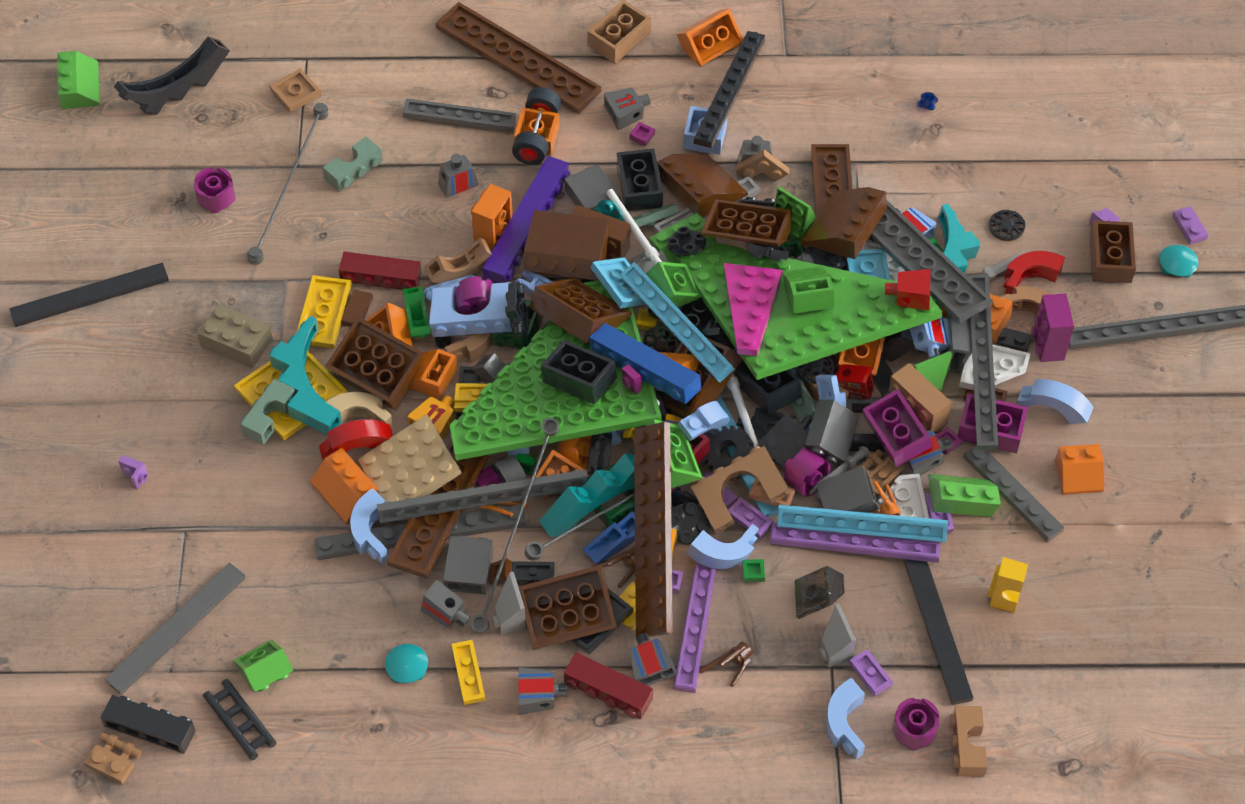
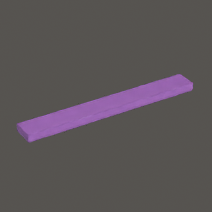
(857, 543)
(695, 628)

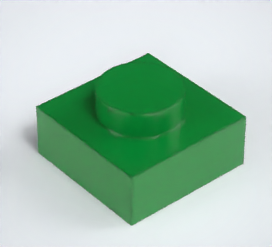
(527, 463)
(753, 570)

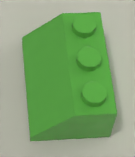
(77, 80)
(659, 240)
(683, 463)
(963, 495)

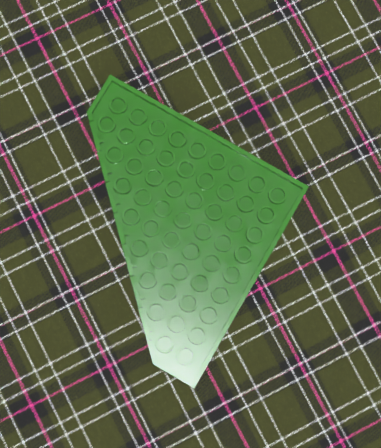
(791, 339)
(518, 401)

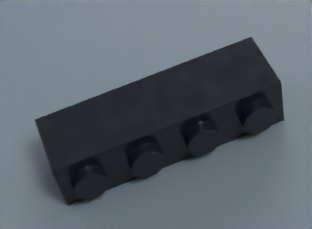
(148, 723)

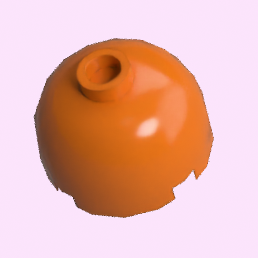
(576, 450)

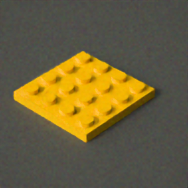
(322, 381)

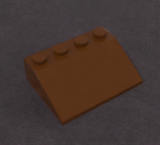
(698, 181)
(847, 221)
(748, 223)
(565, 244)
(576, 307)
(375, 363)
(710, 386)
(567, 607)

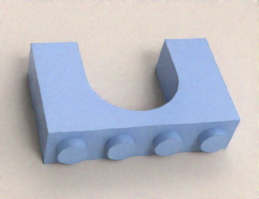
(447, 322)

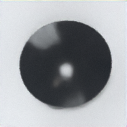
(686, 242)
(689, 522)

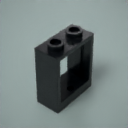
(867, 440)

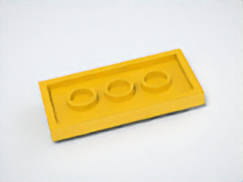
(326, 303)

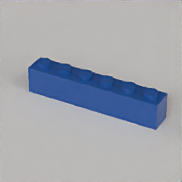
(652, 366)

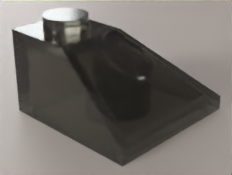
(818, 590)

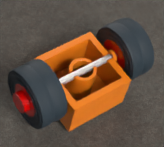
(537, 126)

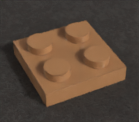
(295, 90)

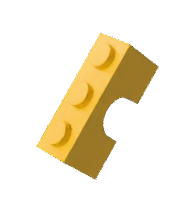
(1007, 584)

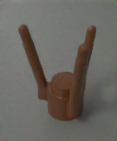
(628, 559)
(738, 655)

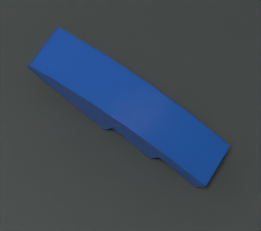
(612, 540)

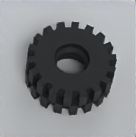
(723, 439)

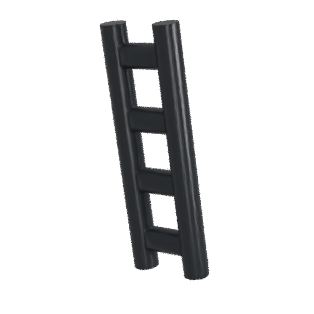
(237, 732)

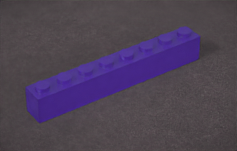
(540, 196)

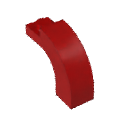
(1031, 264)
(355, 435)

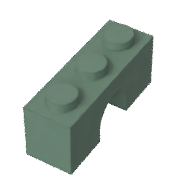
(343, 174)
(274, 398)

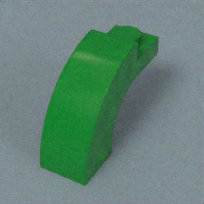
(416, 312)

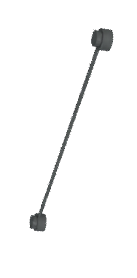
(255, 254)
(534, 549)
(479, 622)

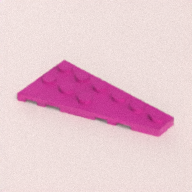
(751, 301)

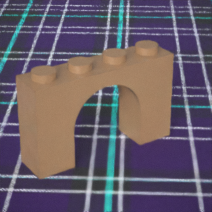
(756, 464)

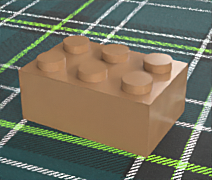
(619, 31)
(923, 397)

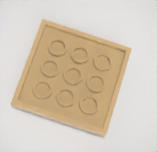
(410, 463)

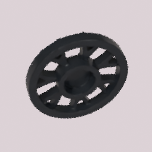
(1007, 225)
(661, 342)
(816, 368)

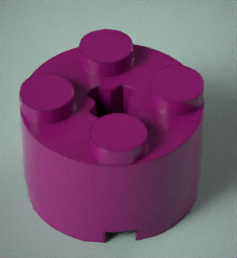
(214, 189)
(472, 295)
(805, 471)
(916, 723)

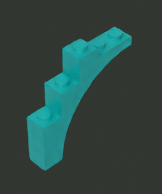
(958, 243)
(291, 361)
(579, 501)

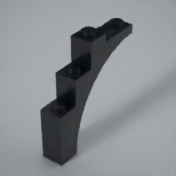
(195, 70)

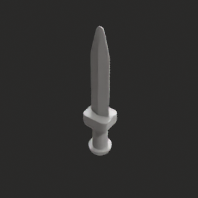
(999, 268)
(849, 464)

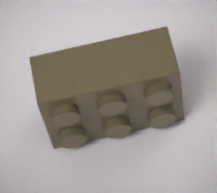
(235, 336)

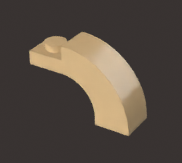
(360, 405)

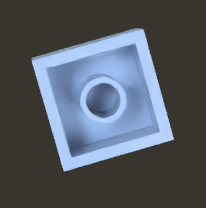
(693, 123)

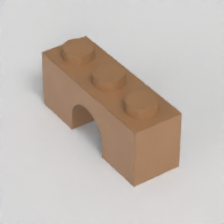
(969, 758)

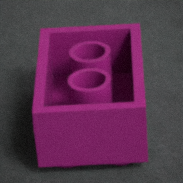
(1052, 327)
(1009, 424)
(897, 427)

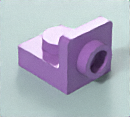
(1103, 215)
(133, 469)

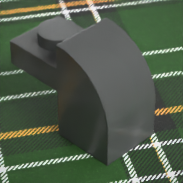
(489, 367)
(508, 469)

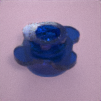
(927, 101)

